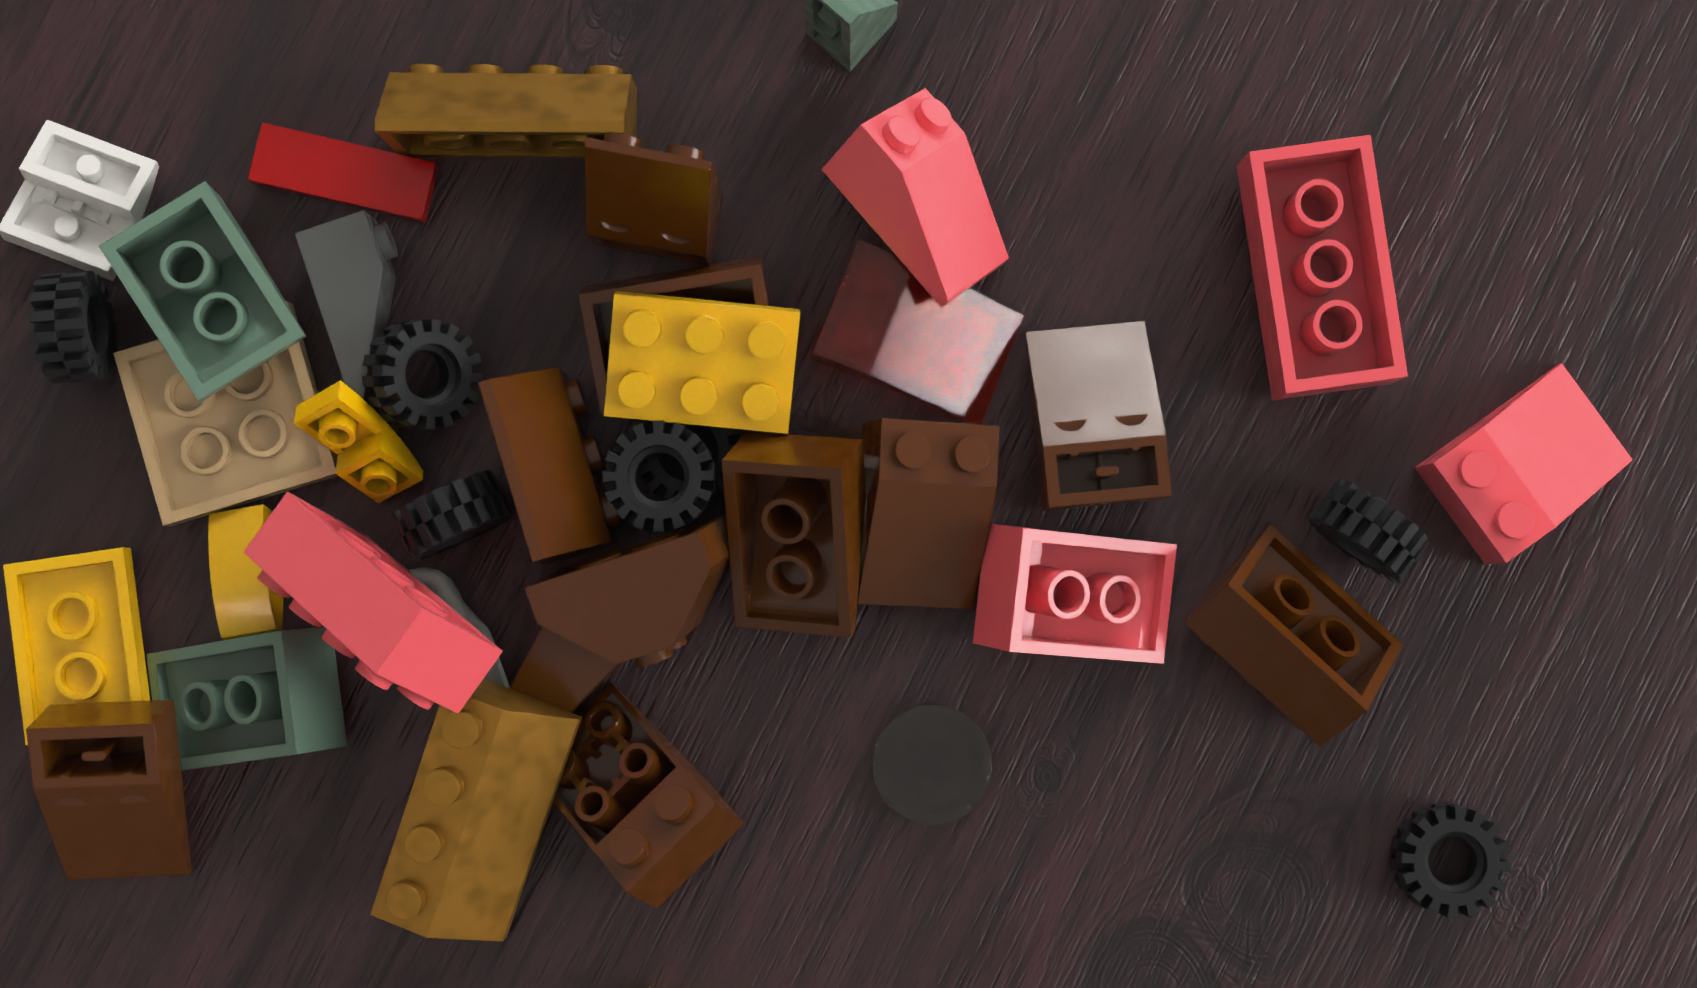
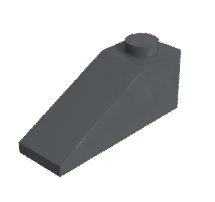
(352, 286)

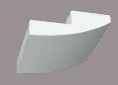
(77, 197)

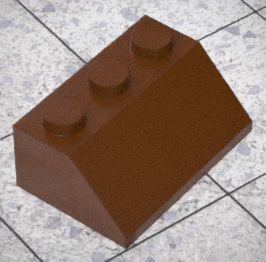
(727, 281)
(550, 463)
(1296, 636)

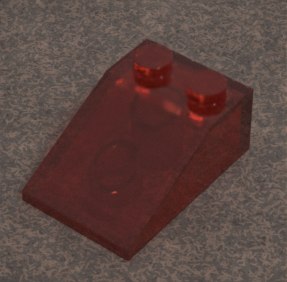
(903, 341)

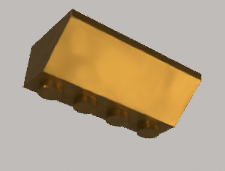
(502, 112)
(475, 816)

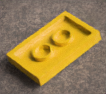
(701, 362)
(76, 631)

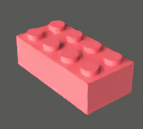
(1321, 267)
(370, 606)

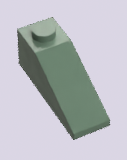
(848, 26)

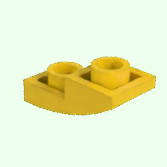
(366, 445)
(239, 598)

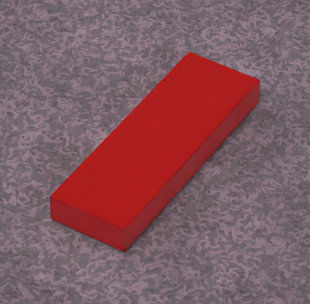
(343, 172)

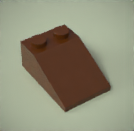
(926, 511)
(795, 531)

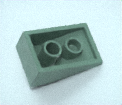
(203, 290)
(251, 697)

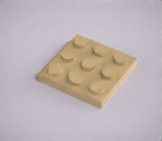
(229, 445)

